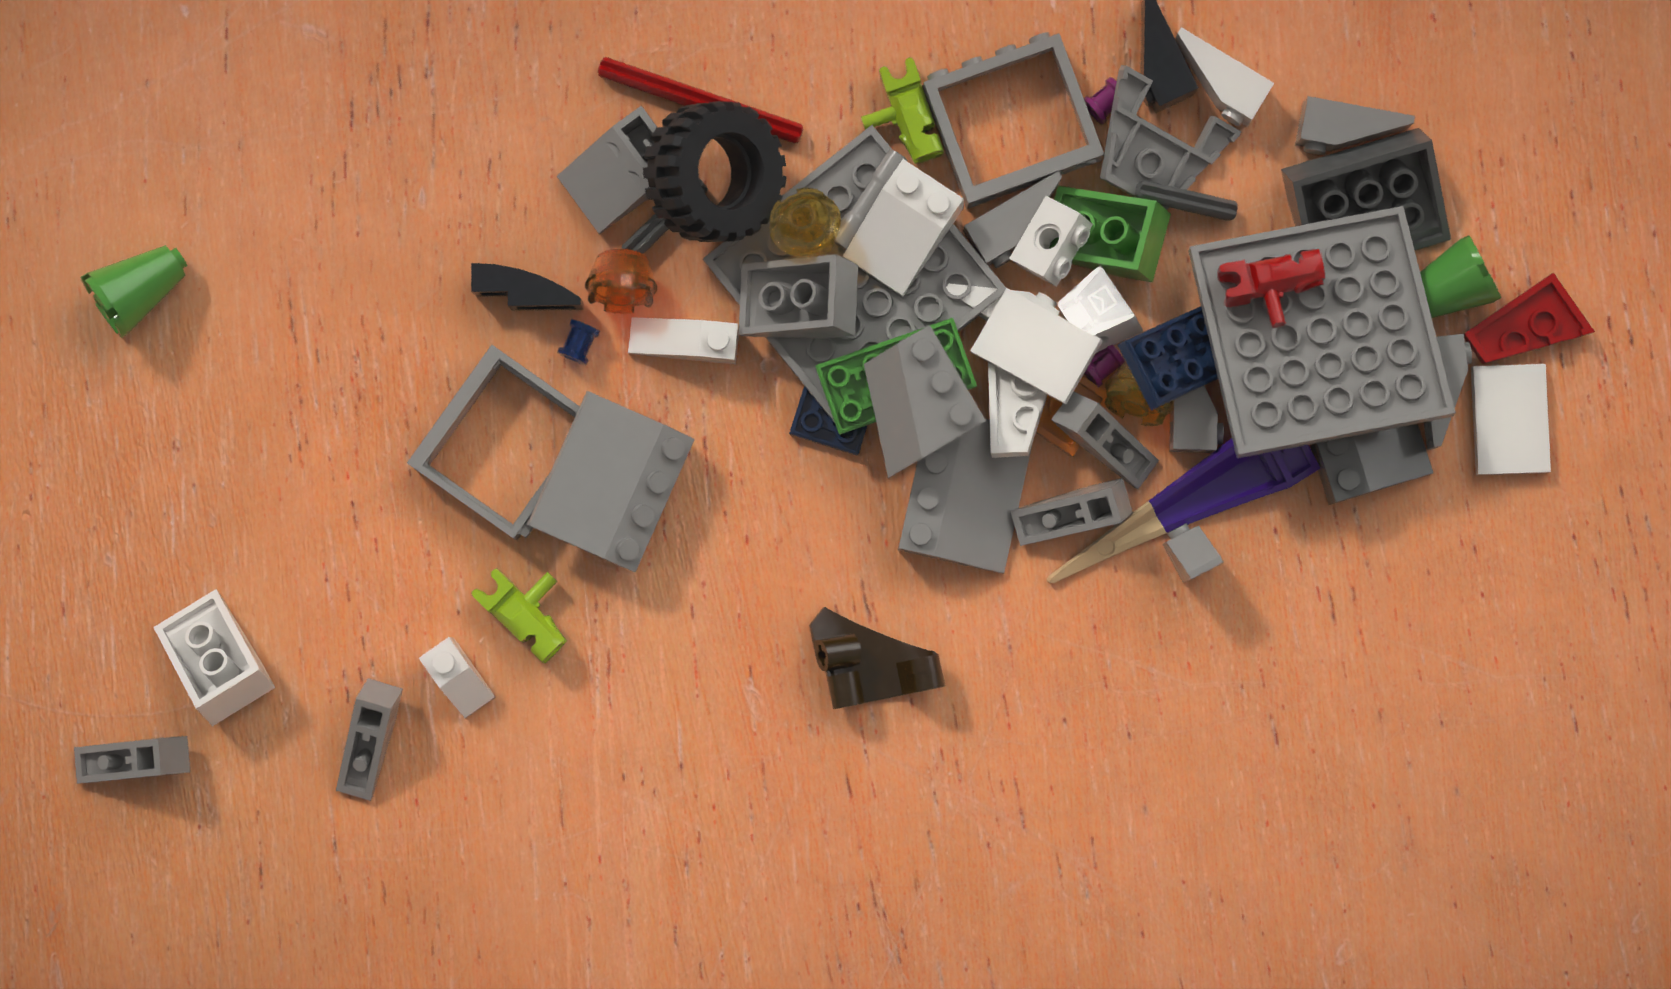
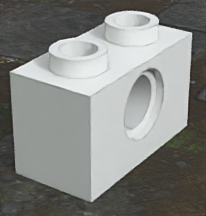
(1048, 223)

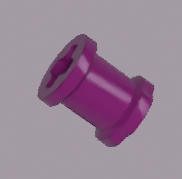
(1101, 102)
(1103, 364)

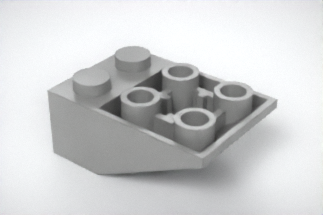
(609, 174)

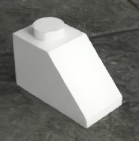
(457, 676)

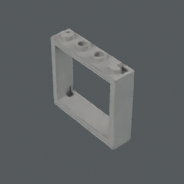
(1029, 175)
(454, 414)

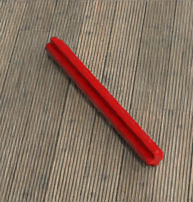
(686, 94)

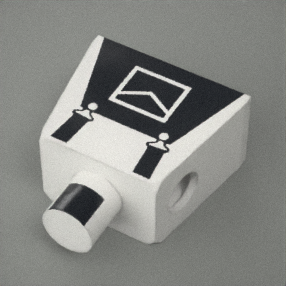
(1100, 309)

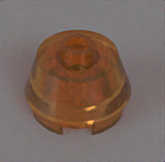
(621, 281)

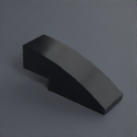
(522, 287)

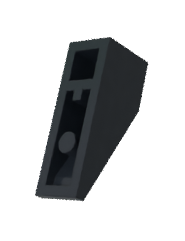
(1162, 61)

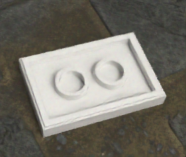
(1036, 346)
(1510, 419)

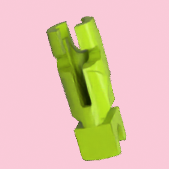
(910, 112)
(521, 613)

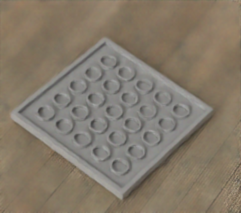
(879, 310)
(1351, 350)

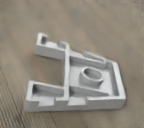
(1145, 152)

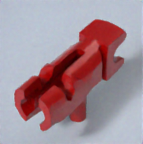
(1270, 280)

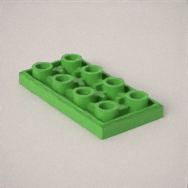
(847, 385)

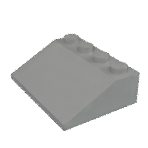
(610, 481)
(964, 503)

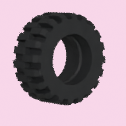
(675, 171)

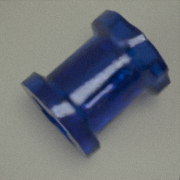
(578, 342)

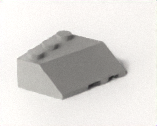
(918, 400)

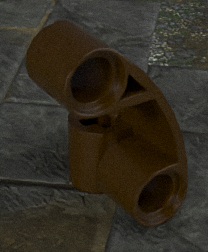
(867, 664)

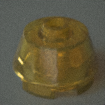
(805, 224)
(1126, 397)

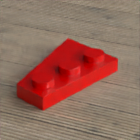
(1529, 322)

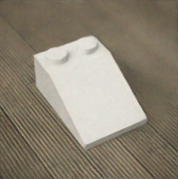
(904, 227)
(213, 658)

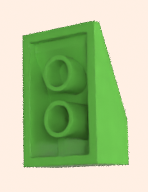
(1124, 232)

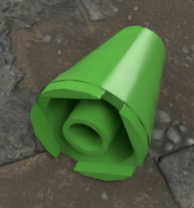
(1458, 280)
(134, 286)

